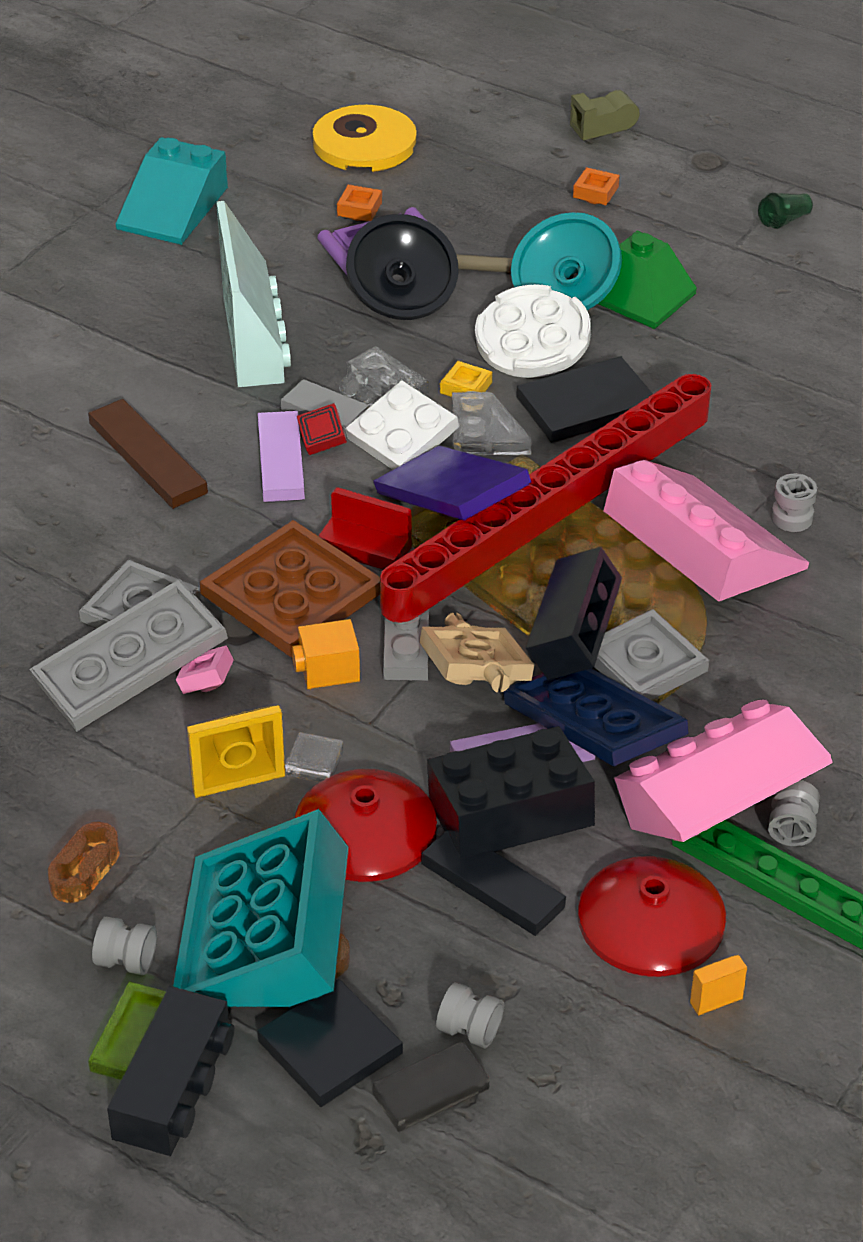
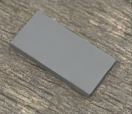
(128, 654)

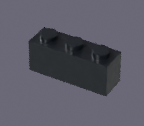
(574, 613)
(170, 1071)

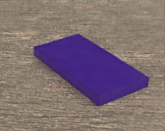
(452, 482)

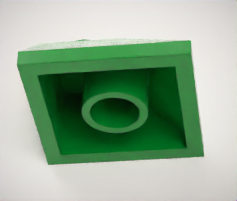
(649, 282)

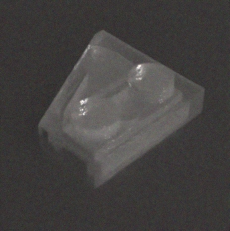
(486, 426)

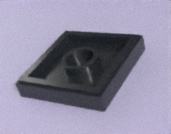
(330, 1043)

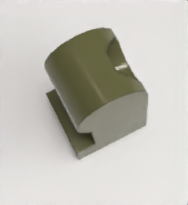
(602, 115)

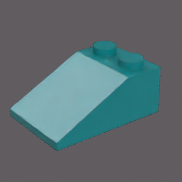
(173, 190)

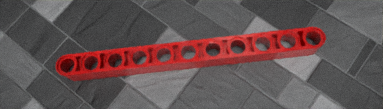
(554, 493)

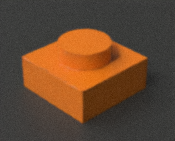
(596, 186)
(359, 203)

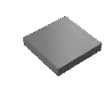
(124, 590)
(649, 656)

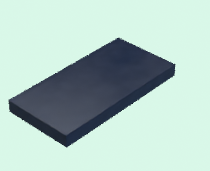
(597, 714)

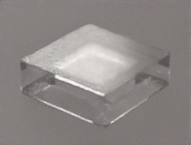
(314, 757)

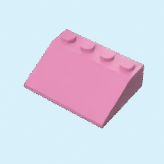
(697, 530)

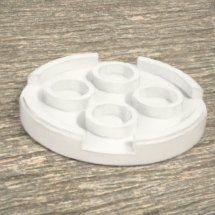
(533, 331)

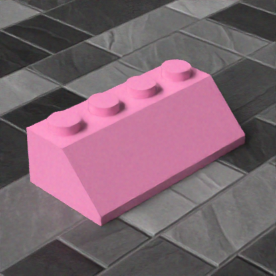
(719, 771)

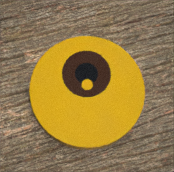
(364, 137)

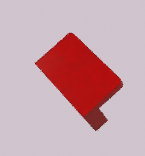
(368, 528)

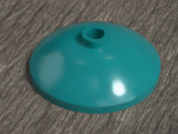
(565, 247)

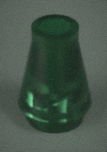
(783, 208)

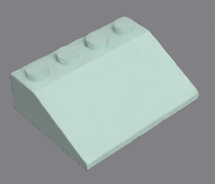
(250, 307)

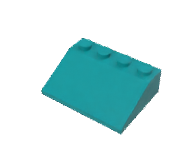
(266, 916)

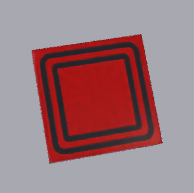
(321, 429)

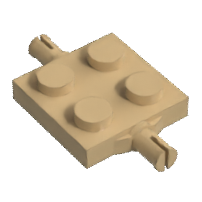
(476, 653)

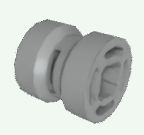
(794, 502)
(794, 814)
(124, 945)
(469, 1015)

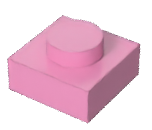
(205, 671)

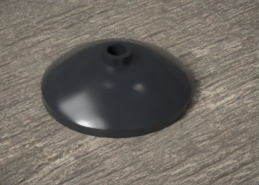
(404, 248)

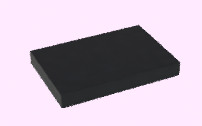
(582, 397)

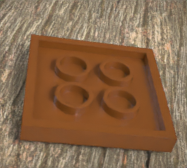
(289, 584)

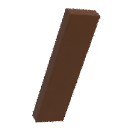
(148, 453)

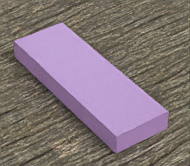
(280, 456)

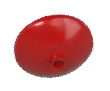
(379, 818)
(651, 916)

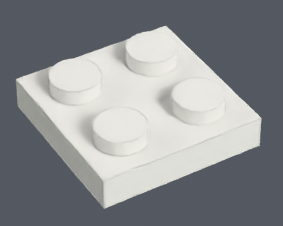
(401, 426)

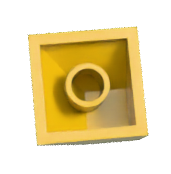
(236, 750)

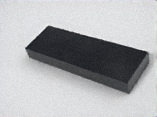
(496, 884)

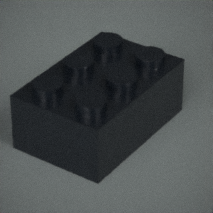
(511, 792)

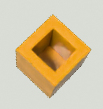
(327, 654)

